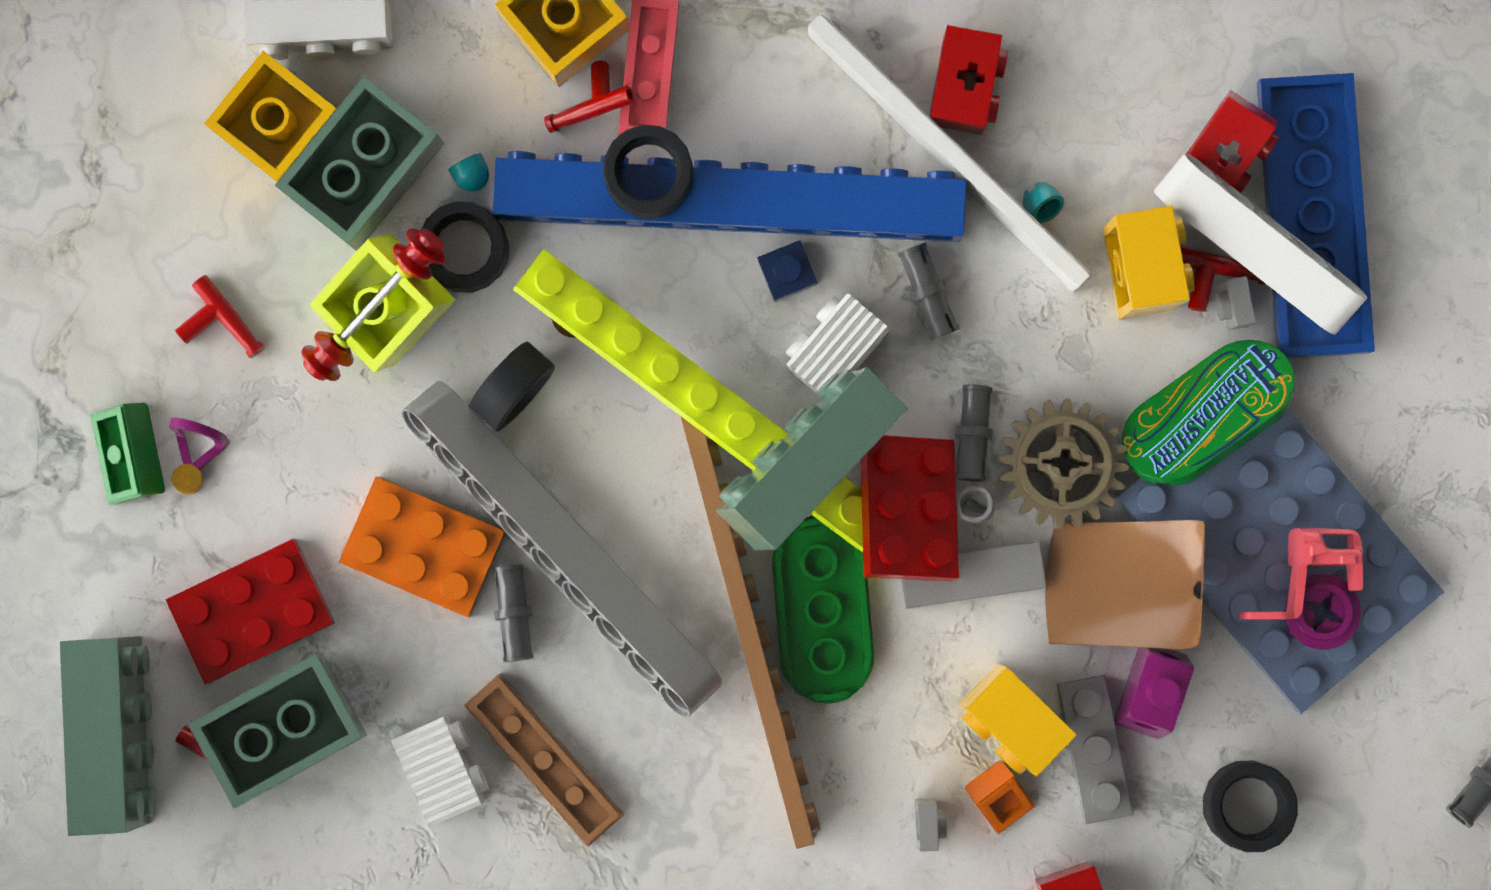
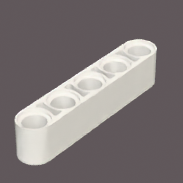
(1260, 244)

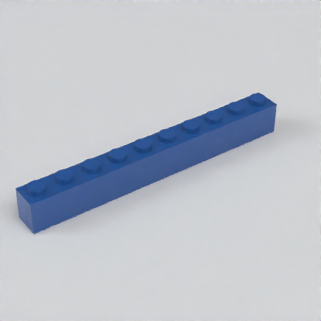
(736, 199)

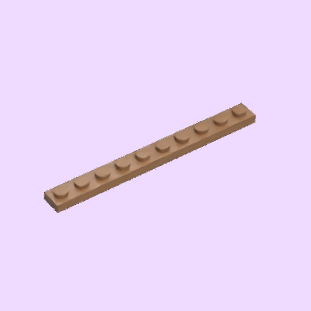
(754, 639)

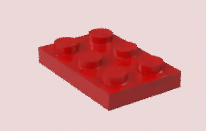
(910, 509)
(250, 611)

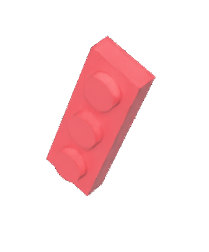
(649, 62)

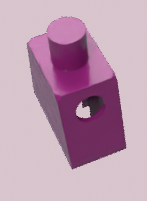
(1154, 691)

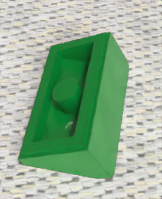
(127, 452)

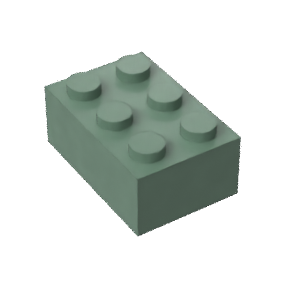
(360, 163)
(277, 729)

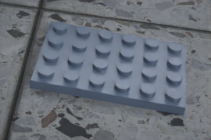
(1247, 512)

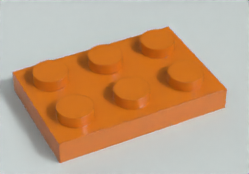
(422, 546)

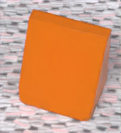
(999, 796)

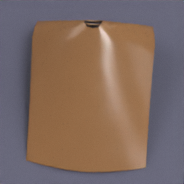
(1126, 584)

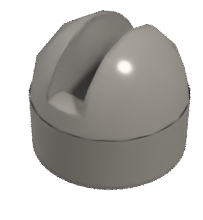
(981, 498)

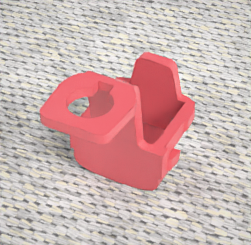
(1308, 549)

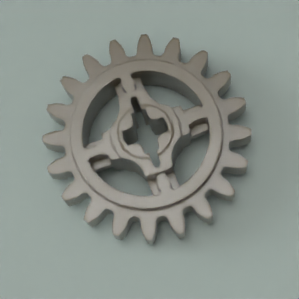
(1064, 441)

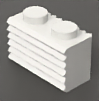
(840, 343)
(440, 770)

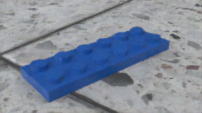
(1318, 198)

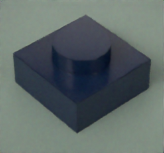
(787, 271)

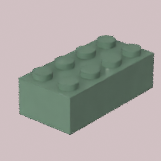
(810, 459)
(106, 735)

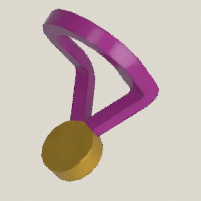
(188, 477)

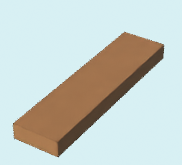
(544, 759)

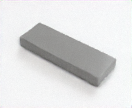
(982, 575)

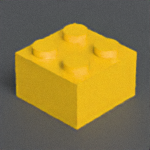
(564, 32)
(270, 116)
(1147, 262)
(1017, 720)

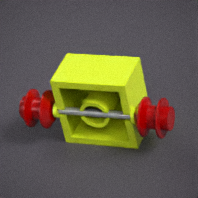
(378, 304)

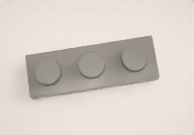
(1095, 749)

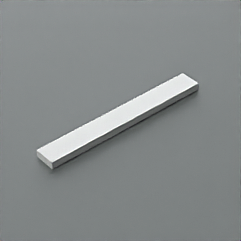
(947, 152)

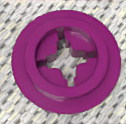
(1343, 605)

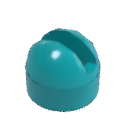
(470, 173)
(1043, 202)

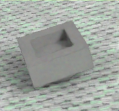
(1235, 303)
(930, 825)

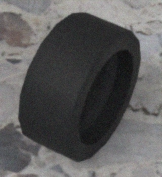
(626, 143)
(499, 246)
(512, 386)
(1286, 806)

